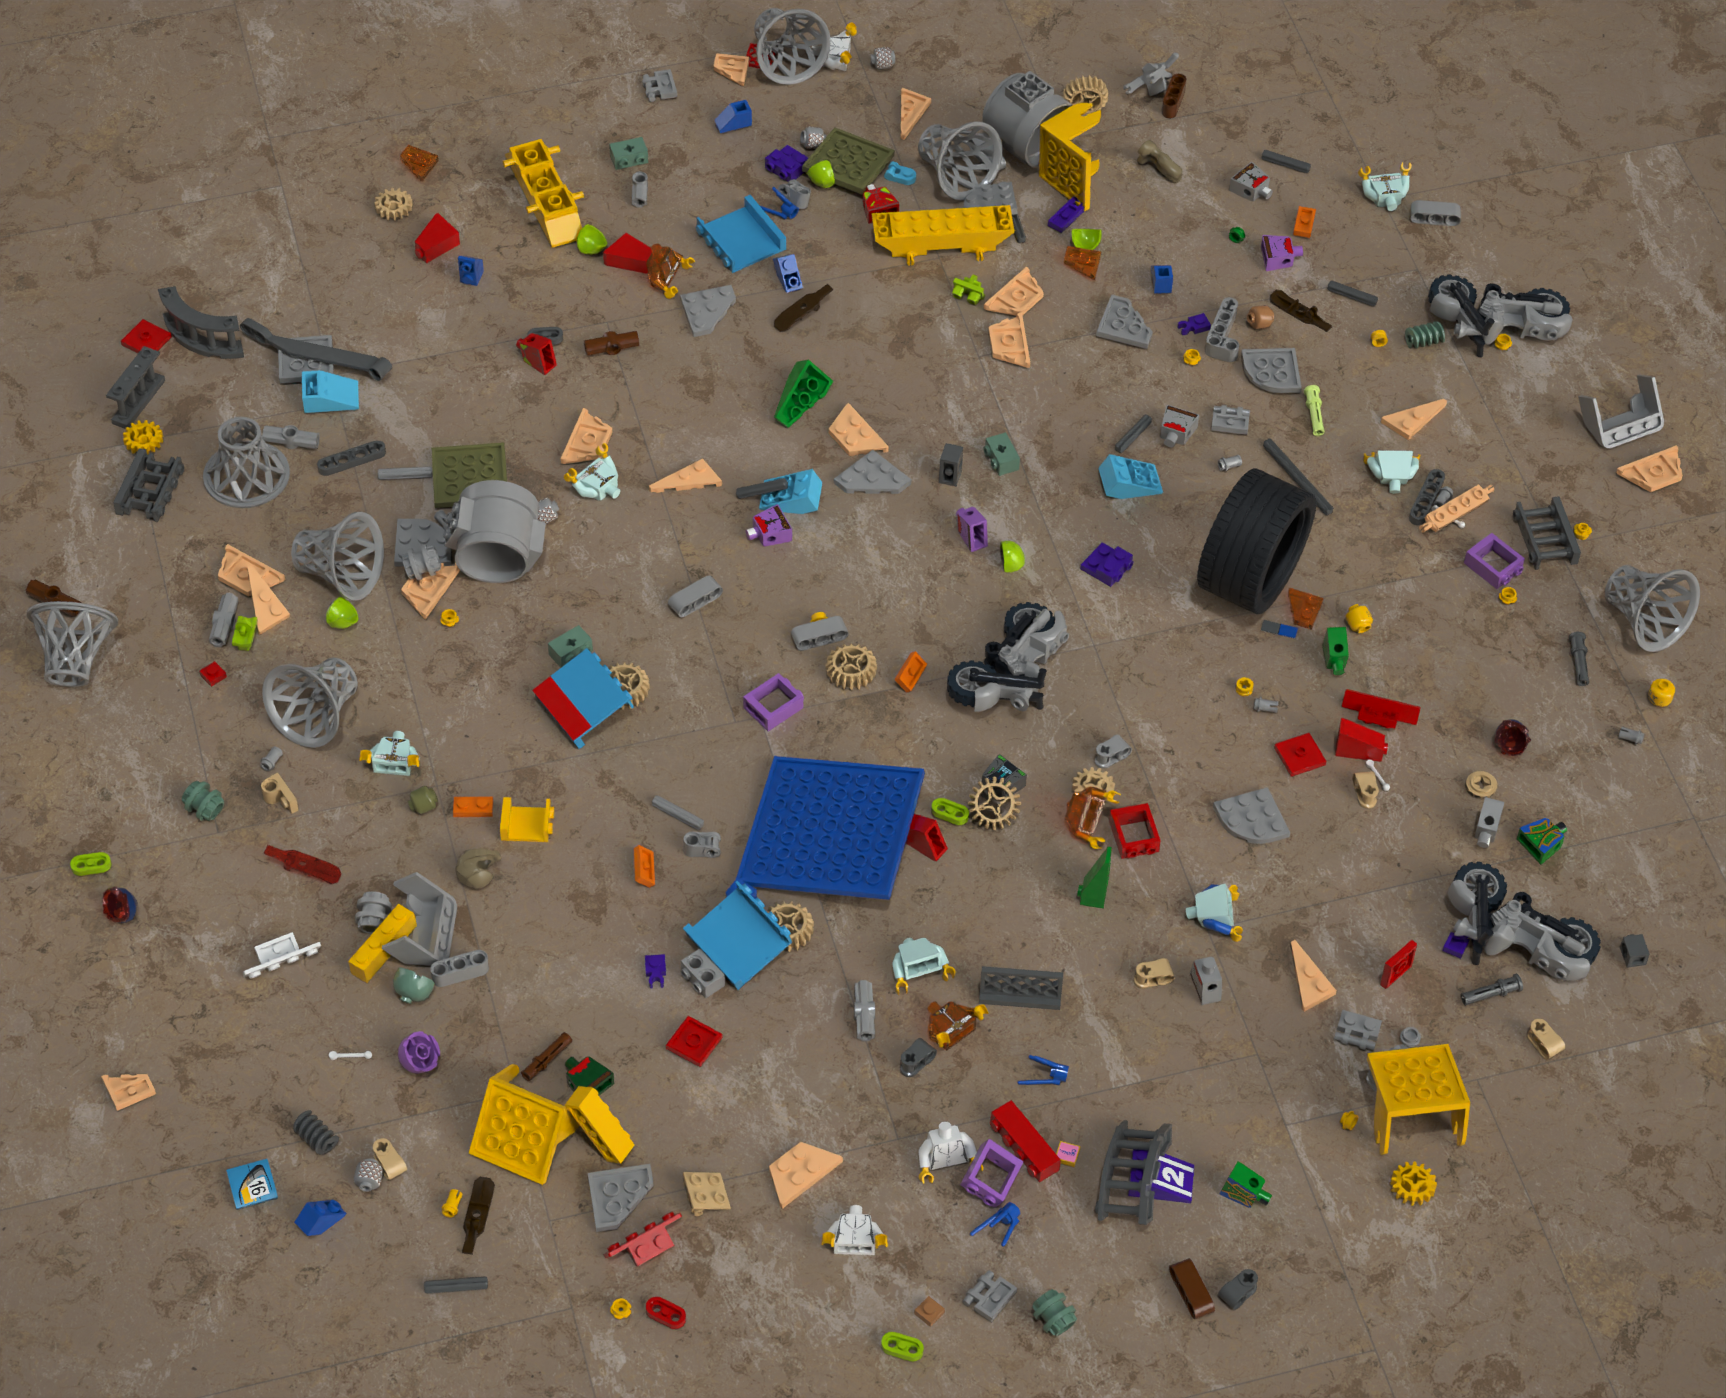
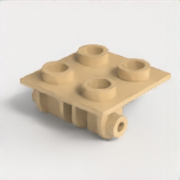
(705, 1191)

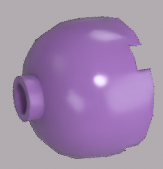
(418, 1052)

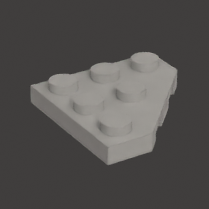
(707, 308)
(1124, 324)
(872, 475)
(617, 1194)

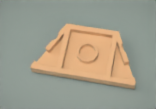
(1017, 295)
(1009, 341)
(855, 434)
(585, 438)
(1654, 470)
(235, 571)
(427, 592)
(800, 1170)

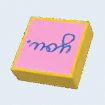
(1068, 1153)

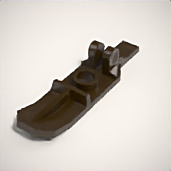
(1293, 307)
(795, 311)
(479, 1203)

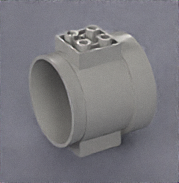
(1018, 110)
(495, 531)

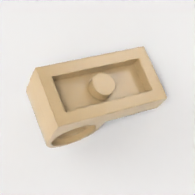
(276, 790)

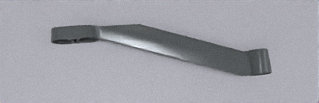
(376, 367)

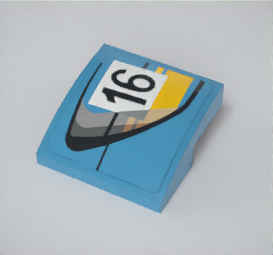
(252, 1184)

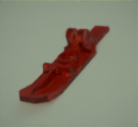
(314, 866)

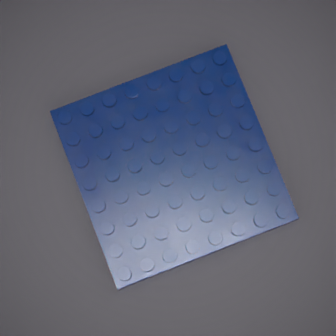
(831, 827)

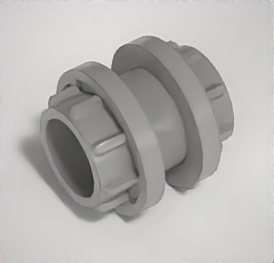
(421, 562)
(373, 911)

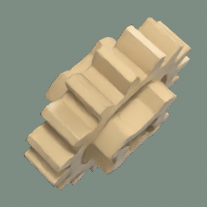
(393, 204)
(1092, 779)

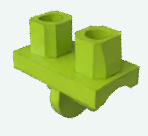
(969, 286)
(244, 632)

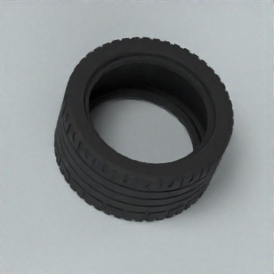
(1256, 541)

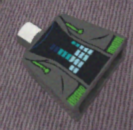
(1004, 769)

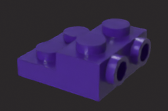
(786, 163)
(1107, 563)

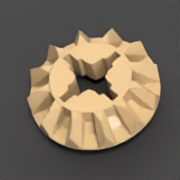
(1489, 783)

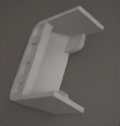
(1642, 420)
(434, 918)

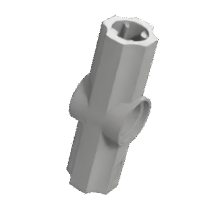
(291, 437)
(223, 620)
(864, 1010)

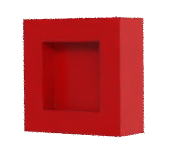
(213, 674)

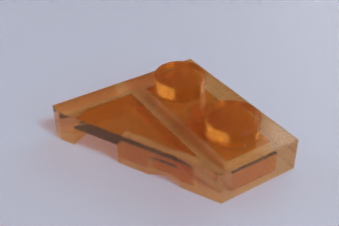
(418, 161)
(1083, 260)
(1304, 608)

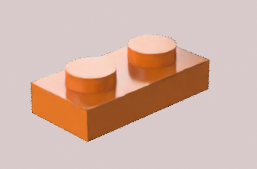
(1304, 222)
(910, 671)
(473, 806)
(644, 866)

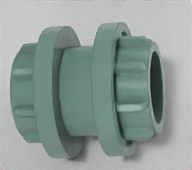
(199, 798)
(1054, 1312)

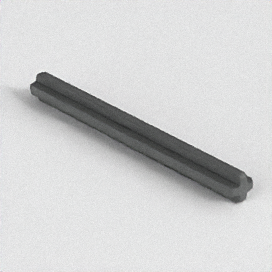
(1297, 475)

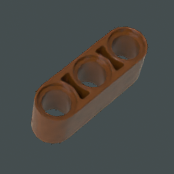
(1174, 96)
(1191, 1288)

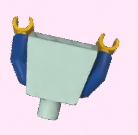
(1215, 909)

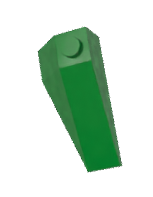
(802, 390)

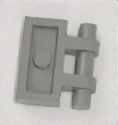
(664, 82)
(1230, 419)
(1359, 1026)
(994, 1299)

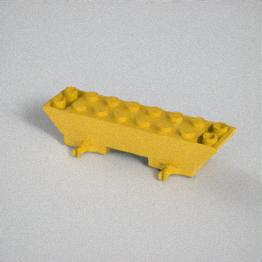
(545, 192)
(915, 232)

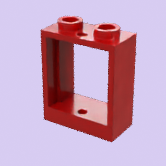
(1131, 815)

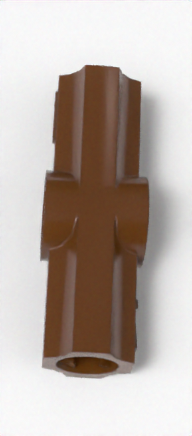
(611, 343)
(49, 594)

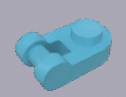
(904, 175)

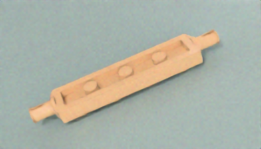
(1456, 508)

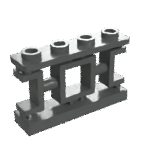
(136, 478)

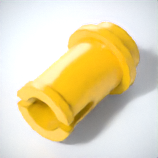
(450, 1209)

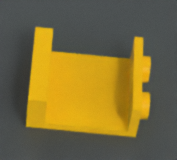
(526, 823)

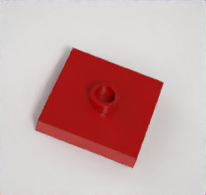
(146, 335)
(1300, 754)
(1398, 964)
(694, 1041)

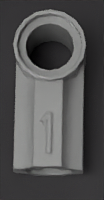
(639, 189)

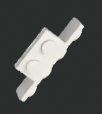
(279, 951)

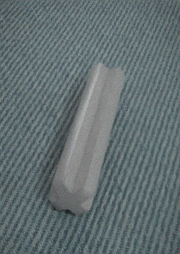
(404, 473)
(678, 812)

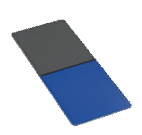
(1280, 629)

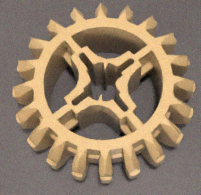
(1087, 91)
(850, 671)
(629, 678)
(989, 787)
(790, 917)

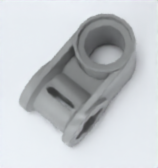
(796, 193)
(1112, 751)
(702, 844)

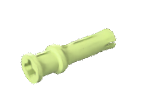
(1313, 404)

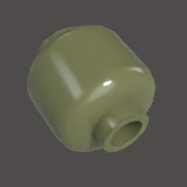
(423, 800)

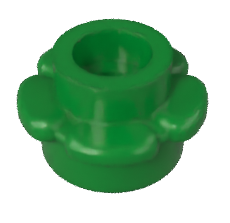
(1236, 234)

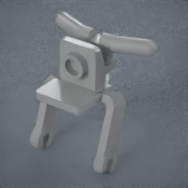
(1154, 77)

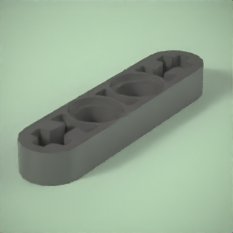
(350, 455)
(1425, 496)

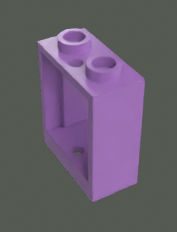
(1487, 572)
(761, 714)
(1001, 1158)

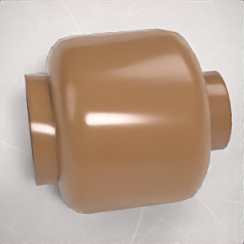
(1260, 317)

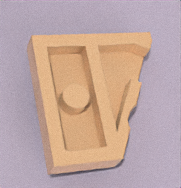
(732, 67)
(128, 1089)

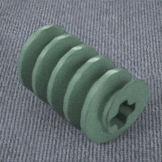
(1424, 333)

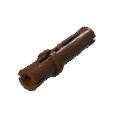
(546, 1057)

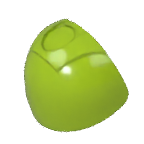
(822, 174)
(1086, 238)
(591, 240)
(1013, 556)
(341, 614)

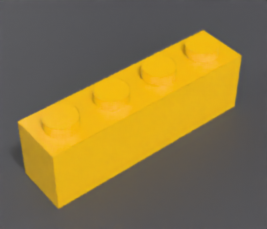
(370, 955)
(599, 1124)

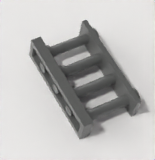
(142, 394)
(1560, 523)

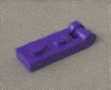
(1066, 215)

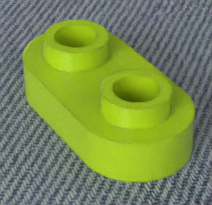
(950, 812)
(90, 863)
(903, 1346)

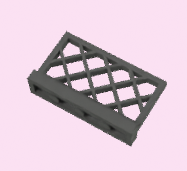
(1016, 995)

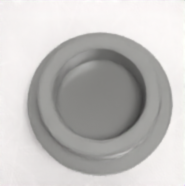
(1410, 1037)

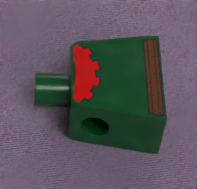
(588, 1074)

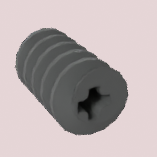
(315, 1132)

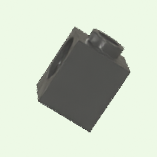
(1634, 950)

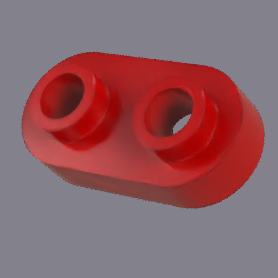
(667, 1312)

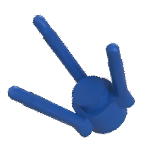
(788, 208)
(1058, 1071)
(1006, 1215)

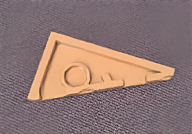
(912, 108)
(1411, 420)
(690, 477)
(265, 603)
(1312, 983)

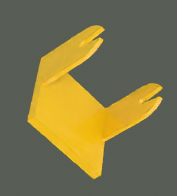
(1063, 162)
(1417, 1083)
(519, 1128)

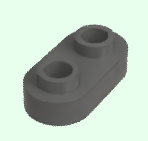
(552, 333)

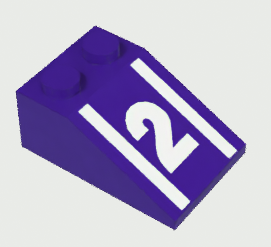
(1173, 1179)

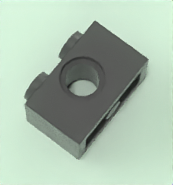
(951, 464)

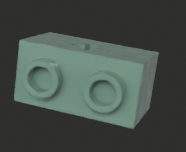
(628, 153)
(1002, 454)
(569, 645)

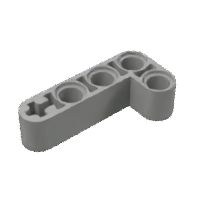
(1217, 342)

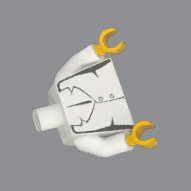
(839, 51)
(945, 1148)
(855, 1234)

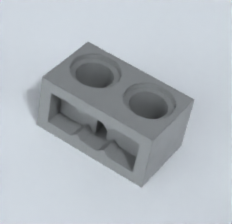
(706, 971)

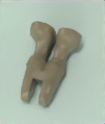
(1150, 152)

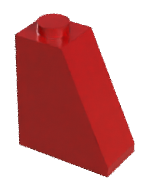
(436, 239)
(628, 254)
(1359, 742)
(926, 837)

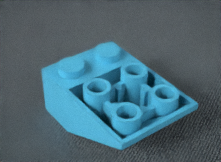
(328, 392)
(1129, 478)
(800, 496)

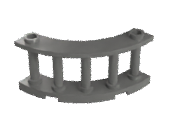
(182, 315)
(1157, 1147)

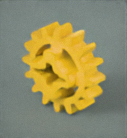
(143, 436)
(1413, 1183)

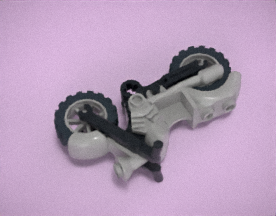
(1535, 313)
(1030, 637)
(1552, 943)

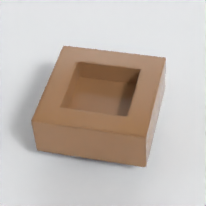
(929, 1311)

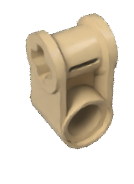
(1366, 788)
(1156, 973)
(1545, 1040)
(388, 1158)

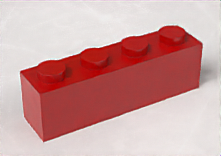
(1025, 1141)

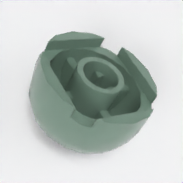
(412, 986)

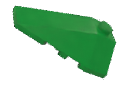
(1096, 882)

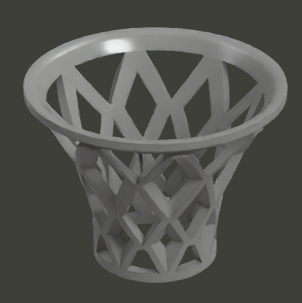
(765, 47)
(939, 163)
(238, 445)
(330, 538)
(1637, 599)
(58, 659)
(333, 701)

